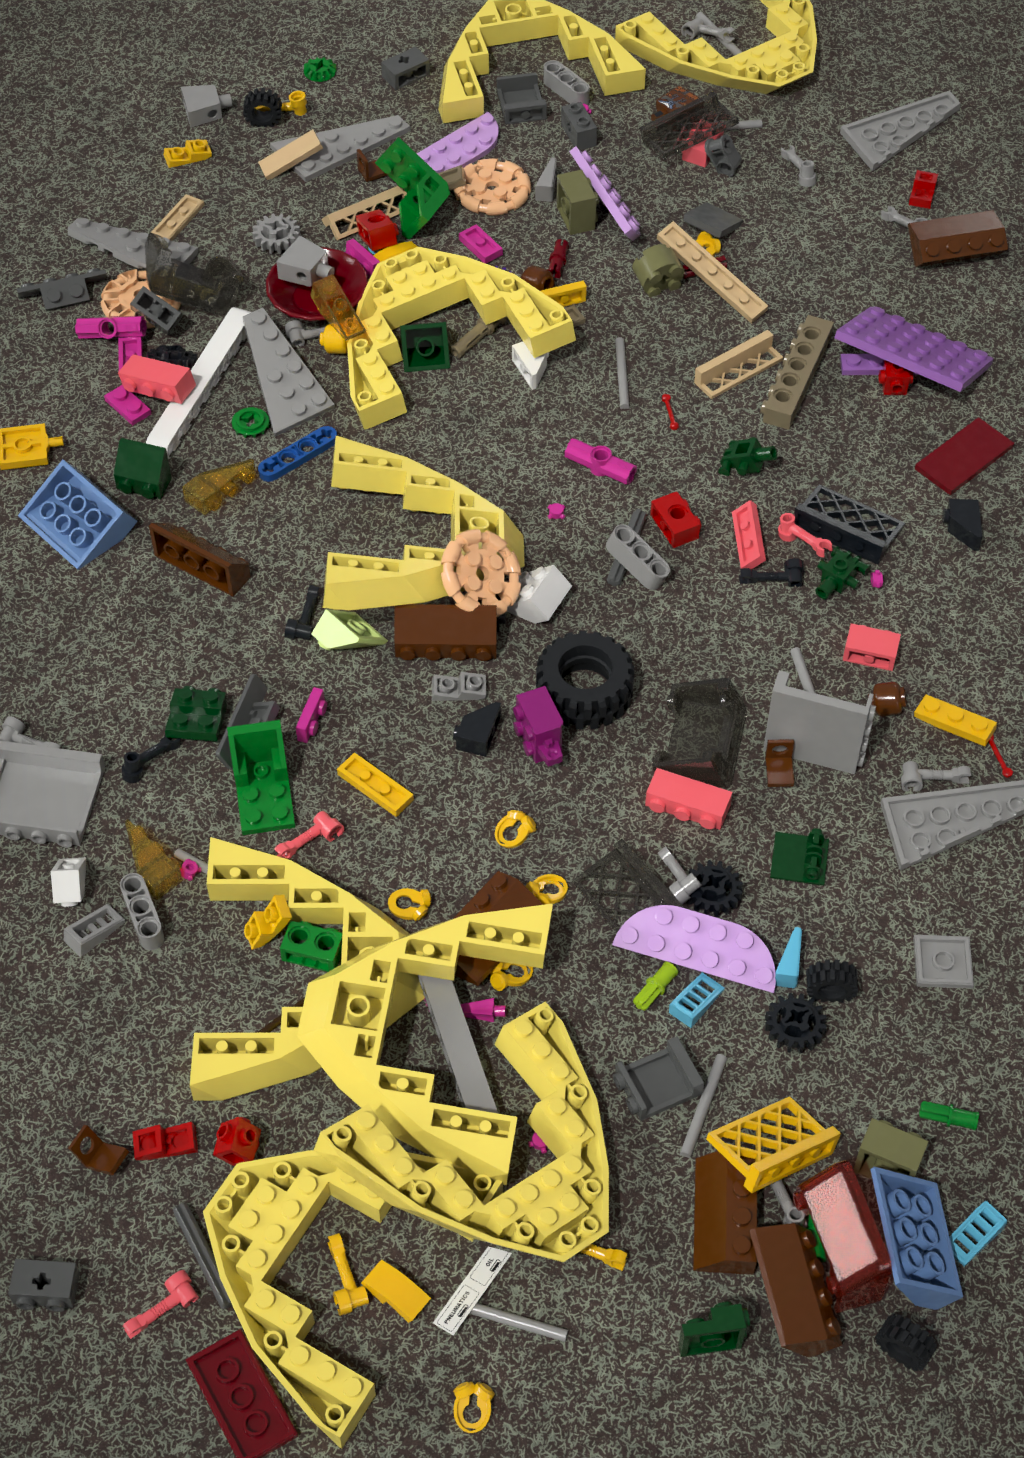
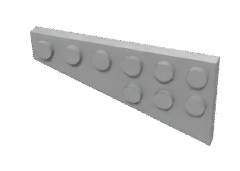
(888, 133)
(341, 144)
(125, 244)
(284, 379)
(938, 820)

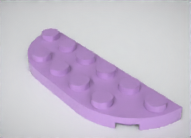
(463, 145)
(609, 196)
(699, 944)

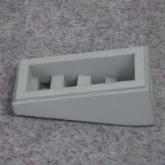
(546, 184)
(80, 941)

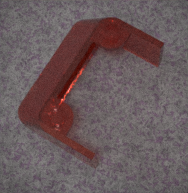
(847, 1234)

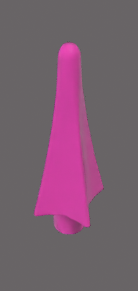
(483, 1010)

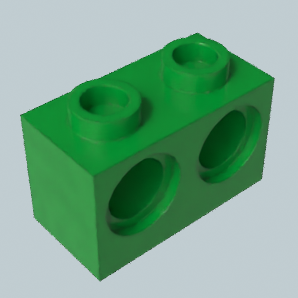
(310, 952)

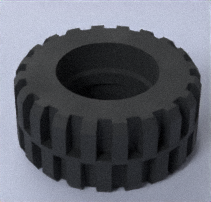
(591, 653)

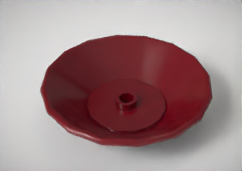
(296, 299)

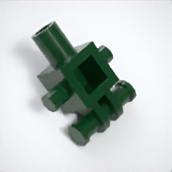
(746, 456)
(840, 572)

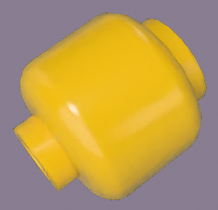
(333, 341)

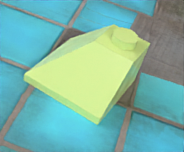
(345, 631)

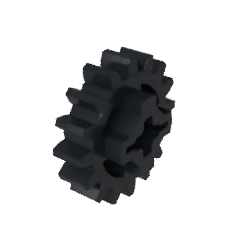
(173, 355)
(715, 884)
(792, 1033)

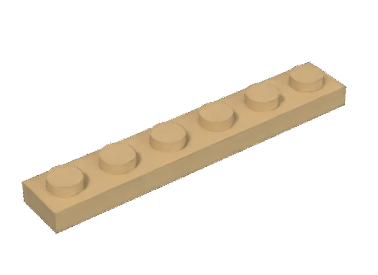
(712, 272)

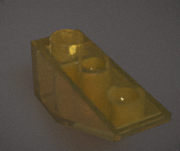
(336, 307)
(205, 488)
(151, 863)

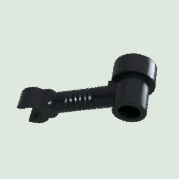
(792, 573)
(301, 627)
(133, 762)

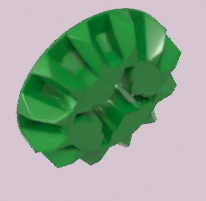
(324, 73)
(244, 416)

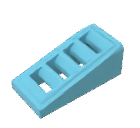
(788, 968)
(691, 1017)
(992, 1216)

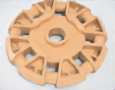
(489, 200)
(121, 291)
(491, 565)

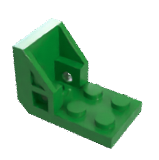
(417, 181)
(261, 777)

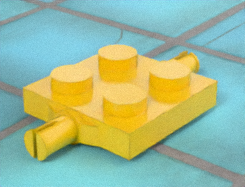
(26, 446)

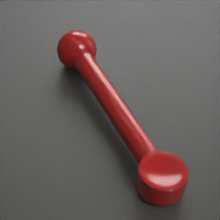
(666, 398)
(1007, 772)

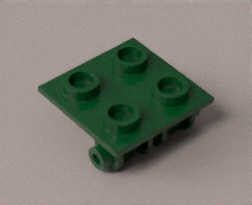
(800, 857)

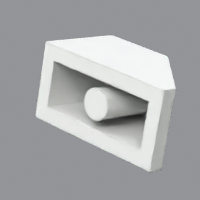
(529, 367)
(68, 881)

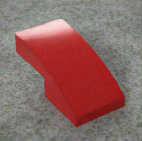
(923, 189)
(158, 1142)

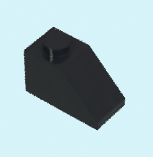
(964, 521)
(478, 729)

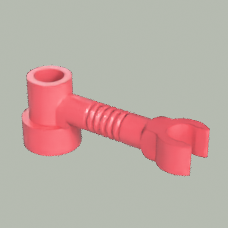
(789, 531)
(323, 826)
(180, 1291)

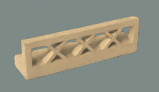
(363, 206)
(735, 358)

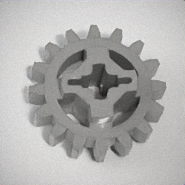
(275, 233)

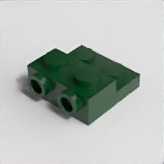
(196, 714)
(720, 1333)

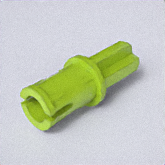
(655, 986)

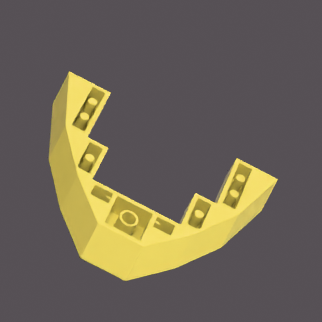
(524, 20)
(754, 70)
(422, 284)
(376, 582)
(348, 1020)
(245, 1062)
(544, 1215)
(253, 1231)

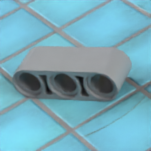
(565, 82)
(637, 557)
(141, 901)

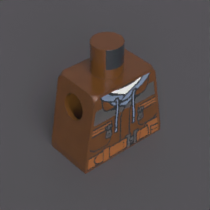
(673, 100)

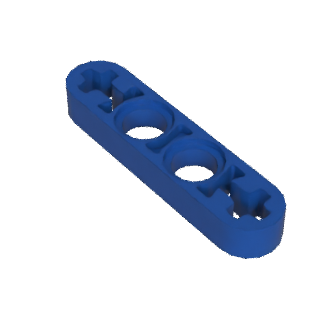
(295, 451)

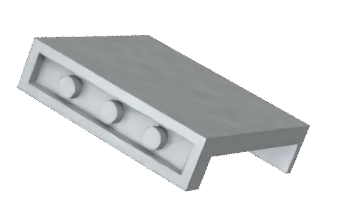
(822, 727)
(47, 792)

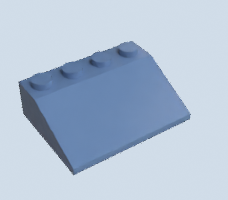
(76, 516)
(917, 1238)

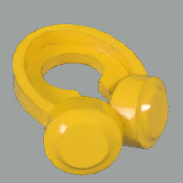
(705, 239)
(527, 826)
(538, 886)
(422, 898)
(501, 980)
(484, 1397)

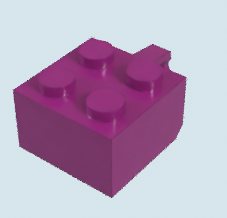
(539, 726)

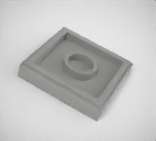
(943, 961)

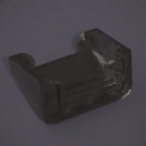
(206, 289)
(704, 731)

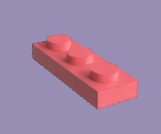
(748, 535)

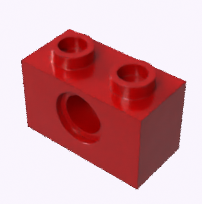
(377, 229)
(675, 519)

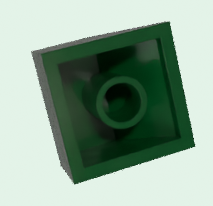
(424, 346)
(142, 469)

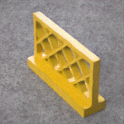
(788, 1157)

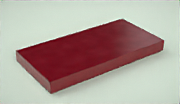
(964, 456)
(241, 1397)

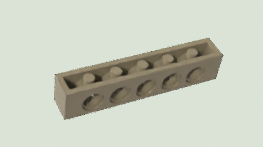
(797, 372)

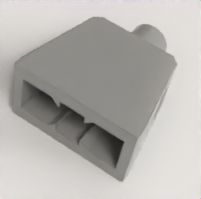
(203, 103)
(304, 263)

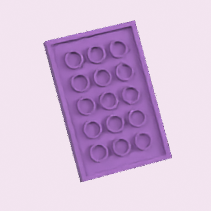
(915, 348)

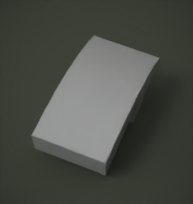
(465, 687)

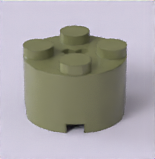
(658, 270)

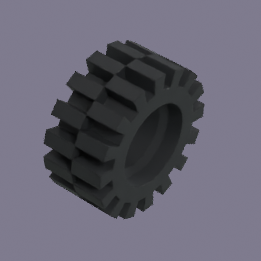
(262, 98)
(832, 981)
(906, 1342)

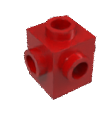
(894, 379)
(237, 1141)

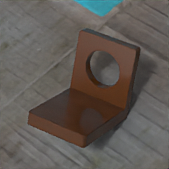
(368, 170)
(779, 763)
(101, 1155)

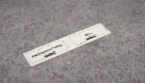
(471, 1289)

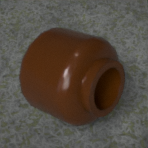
(538, 277)
(889, 698)

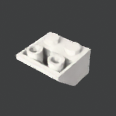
(540, 594)

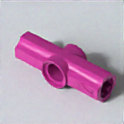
(123, 327)
(600, 461)

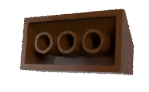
(957, 238)
(199, 557)
(445, 632)
(498, 894)
(723, 1217)
(796, 1289)

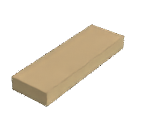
(290, 155)
(178, 217)

